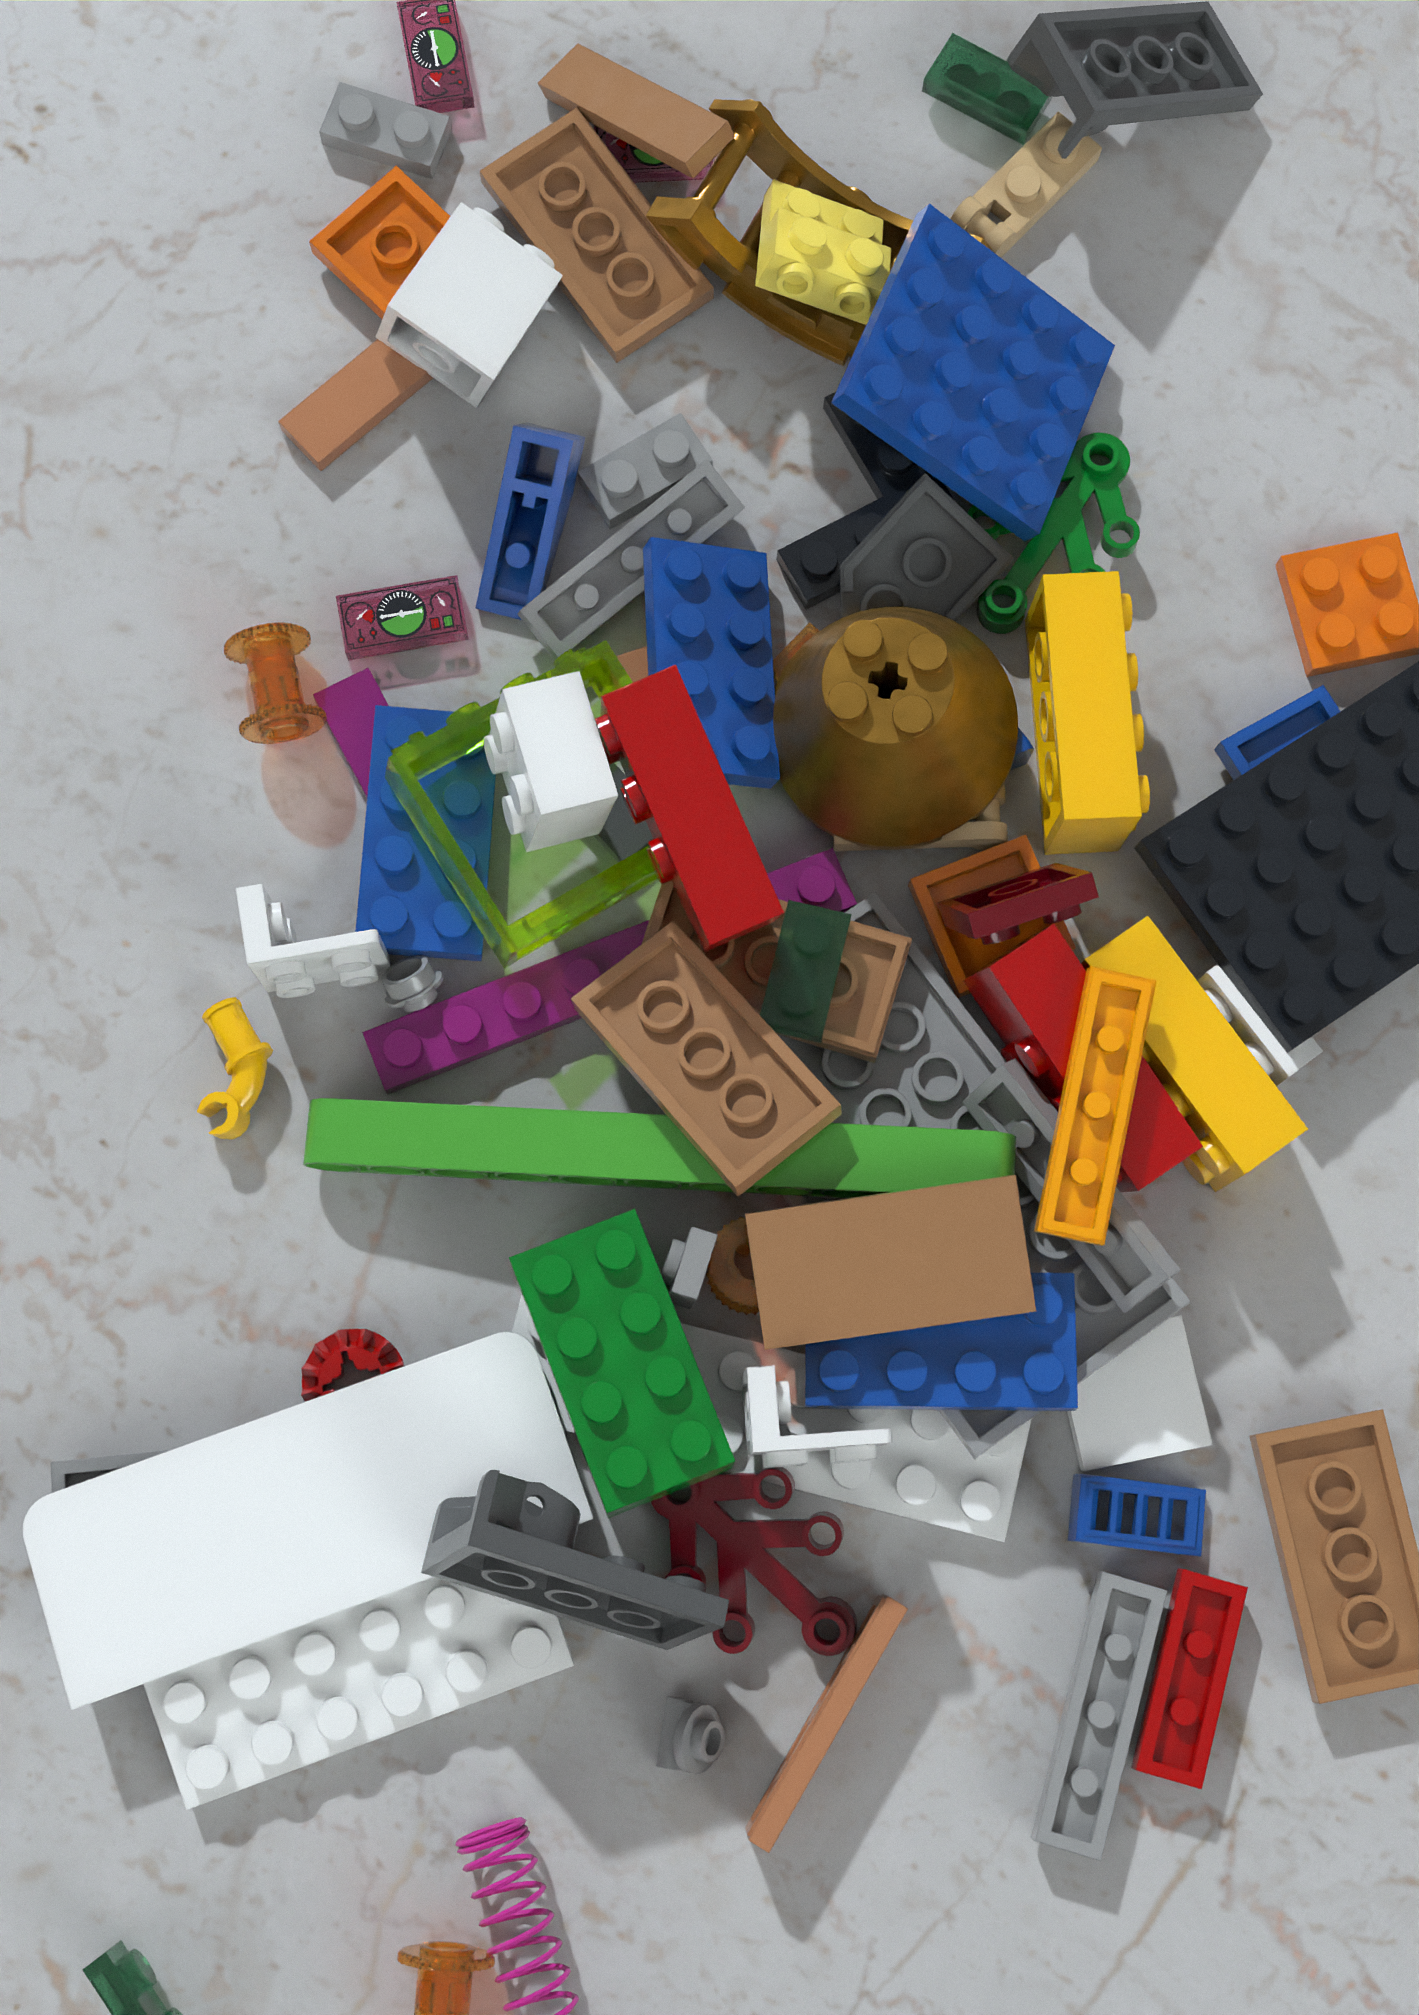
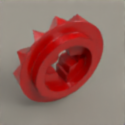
(326, 1361)

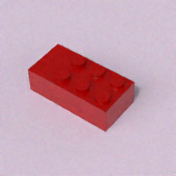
(688, 808)
(1034, 1007)

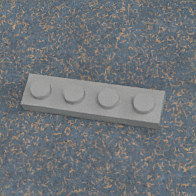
(615, 569)
(1132, 1259)
(1099, 1715)

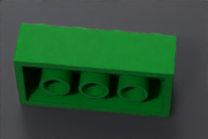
(622, 1363)

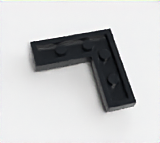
(815, 559)

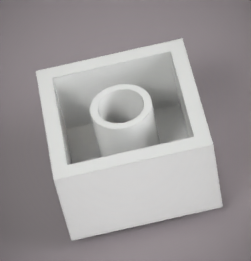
(550, 762)

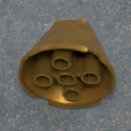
(894, 727)

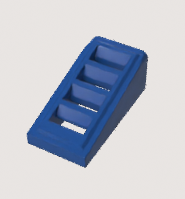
(1084, 1512)

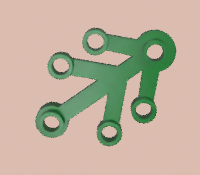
(1065, 524)

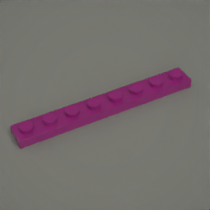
(541, 995)

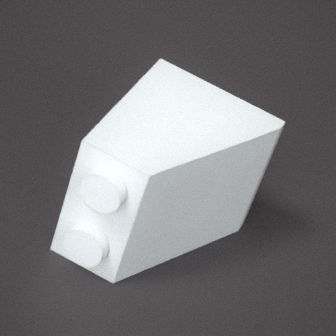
(468, 303)

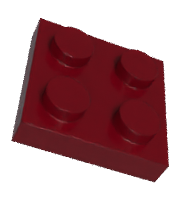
(1000, 907)

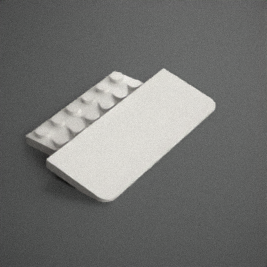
(280, 1565)

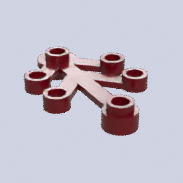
(743, 1548)

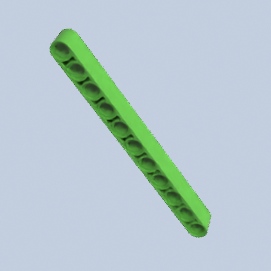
(632, 1150)

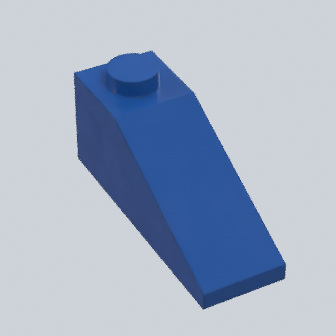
(529, 517)

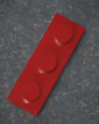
(1189, 1678)

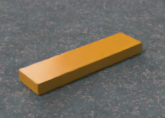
(1095, 1106)

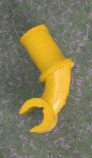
(245, 1064)

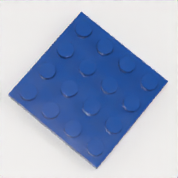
(974, 373)

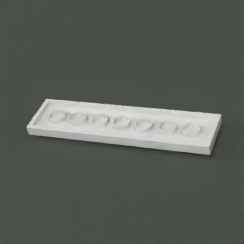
(917, 1476)

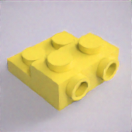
(821, 252)

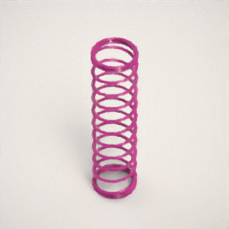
(493, 1836)

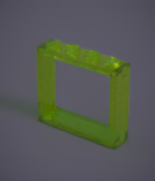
(466, 732)

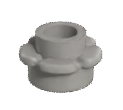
(411, 983)

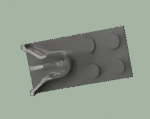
(1134, 65)
(528, 1557)

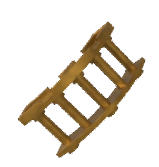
(700, 237)

